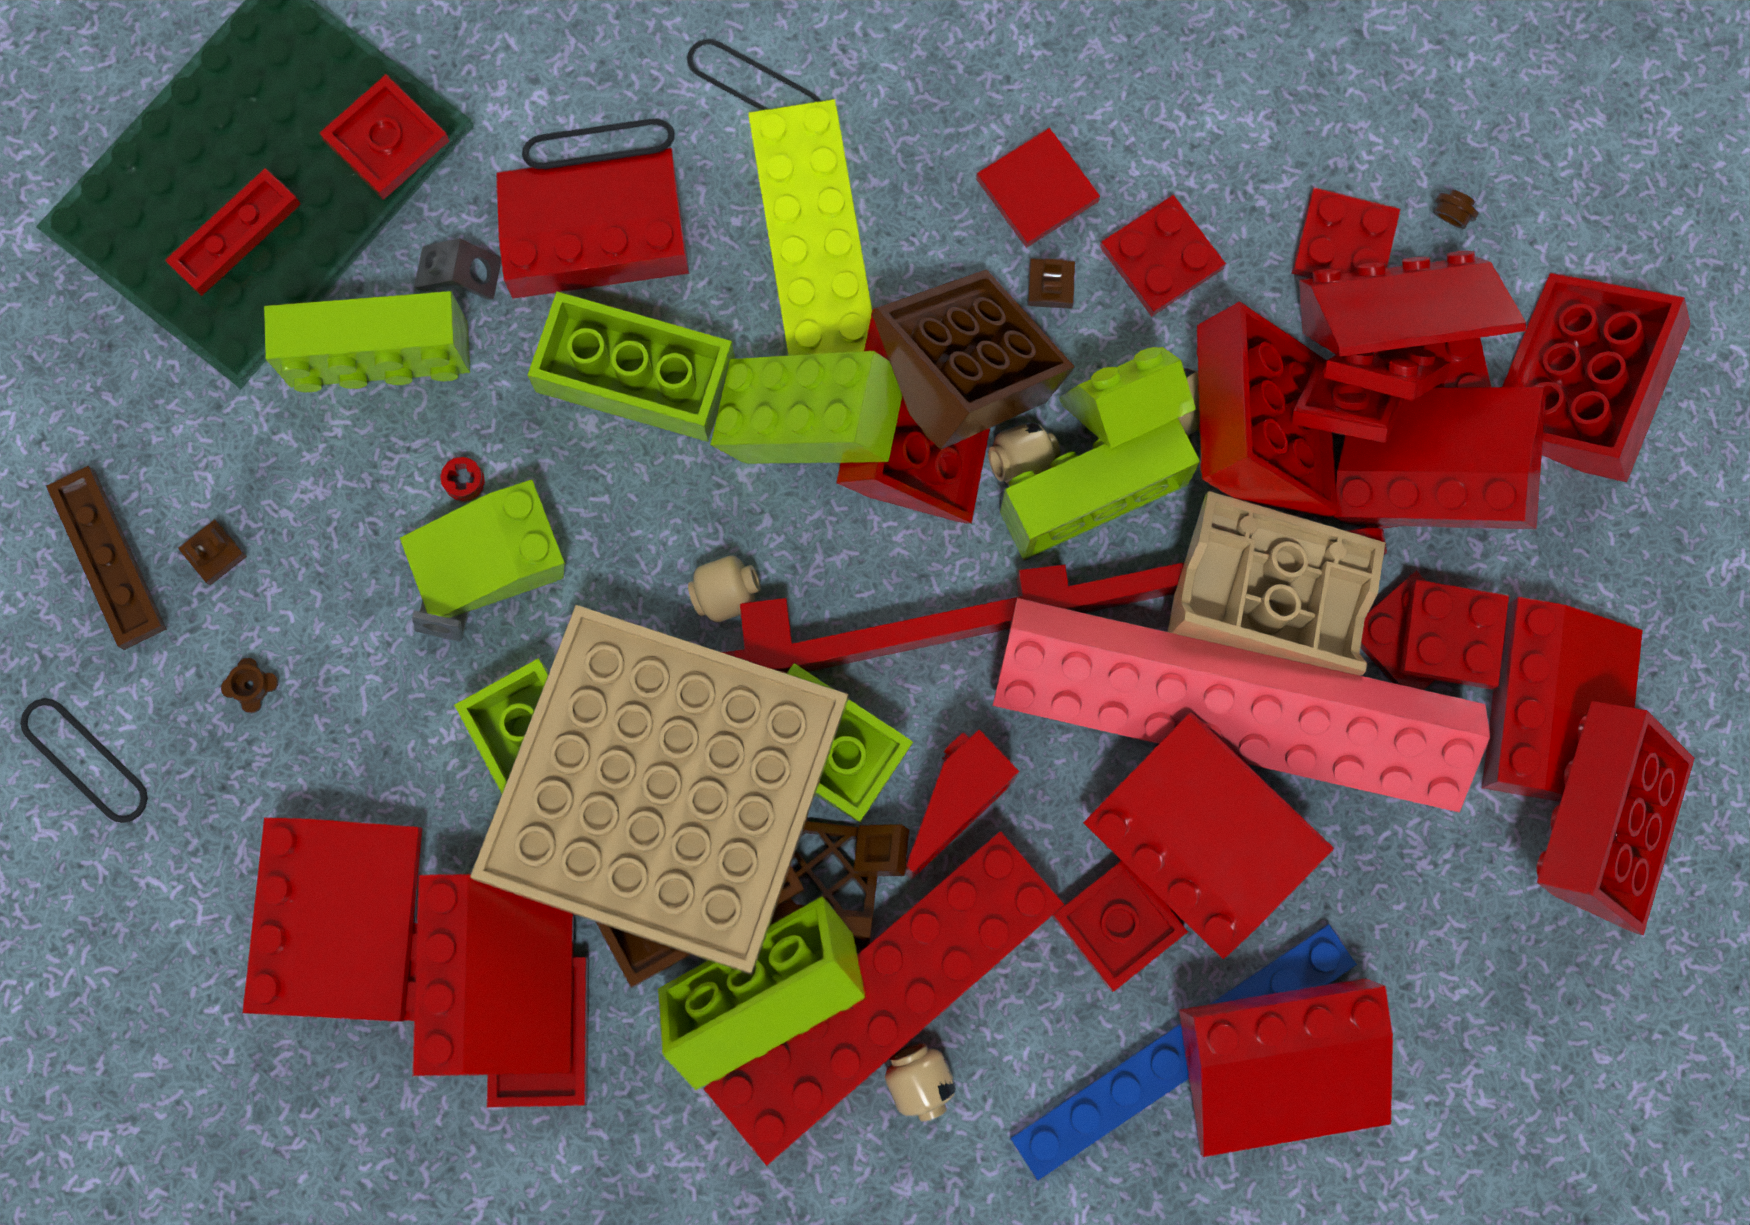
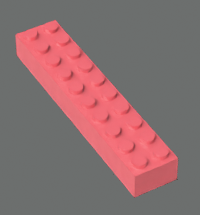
(1258, 704)

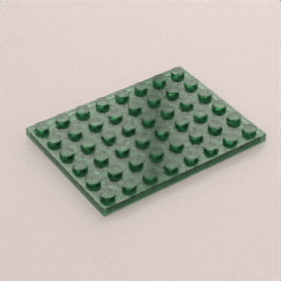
(234, 109)

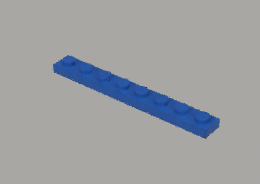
(1163, 1062)

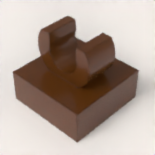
(1051, 283)
(212, 552)
(881, 850)

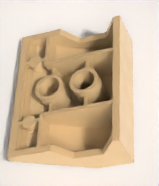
(1277, 585)

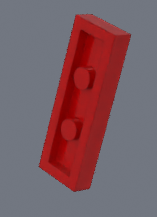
(233, 232)

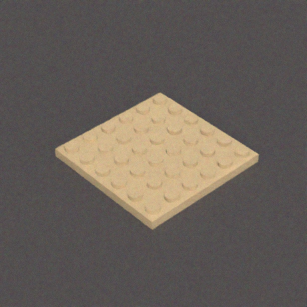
(661, 789)

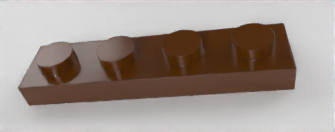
(106, 558)

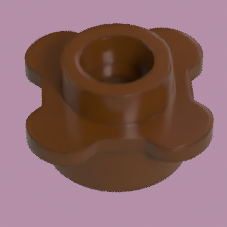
(236, 682)

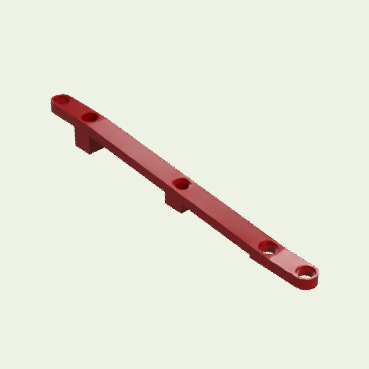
(770, 639)

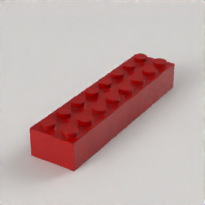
(907, 982)

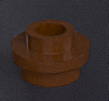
(1456, 208)

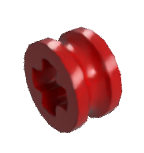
(452, 469)

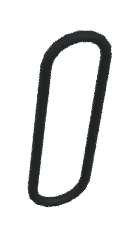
(748, 60)
(602, 157)
(106, 753)

